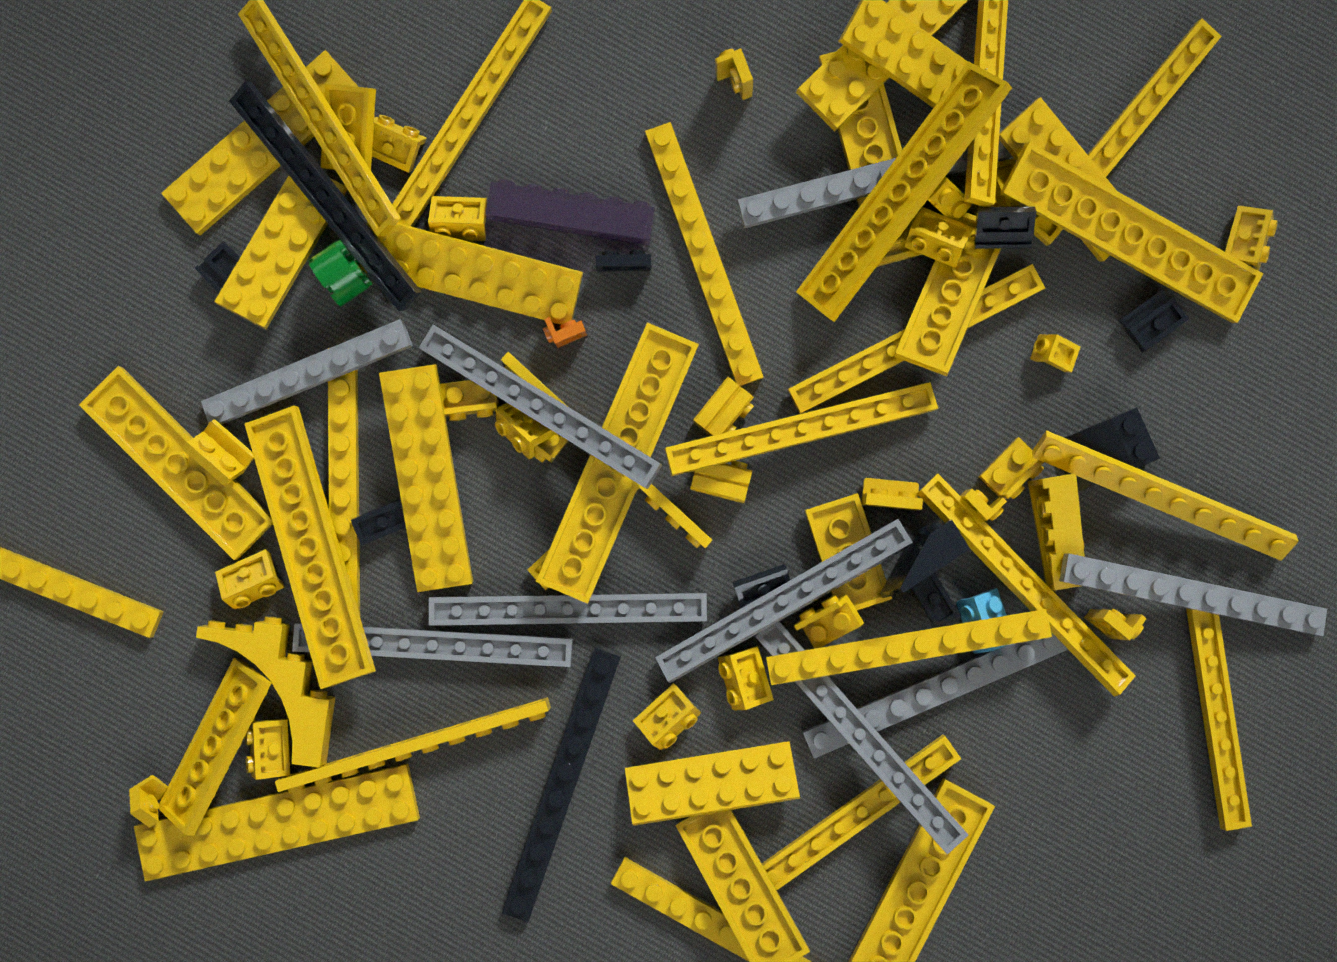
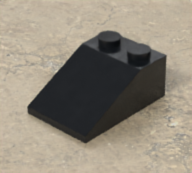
(1118, 437)
(931, 550)

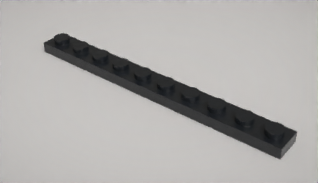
(325, 196)
(561, 784)

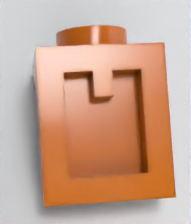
(569, 332)

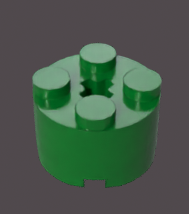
(339, 272)

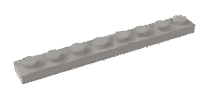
(308, 373)

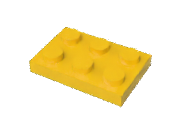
(356, 113)

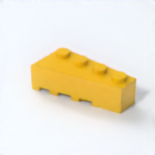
(1057, 524)

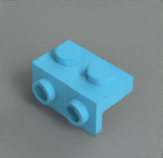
(981, 607)

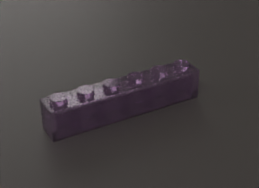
(570, 213)

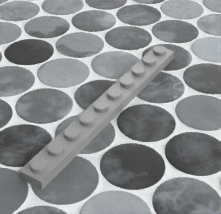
(825, 191)
(541, 407)
(1192, 594)
(784, 601)
(566, 609)
(460, 646)
(938, 689)
(871, 746)

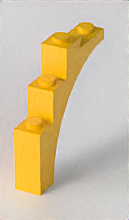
(266, 647)

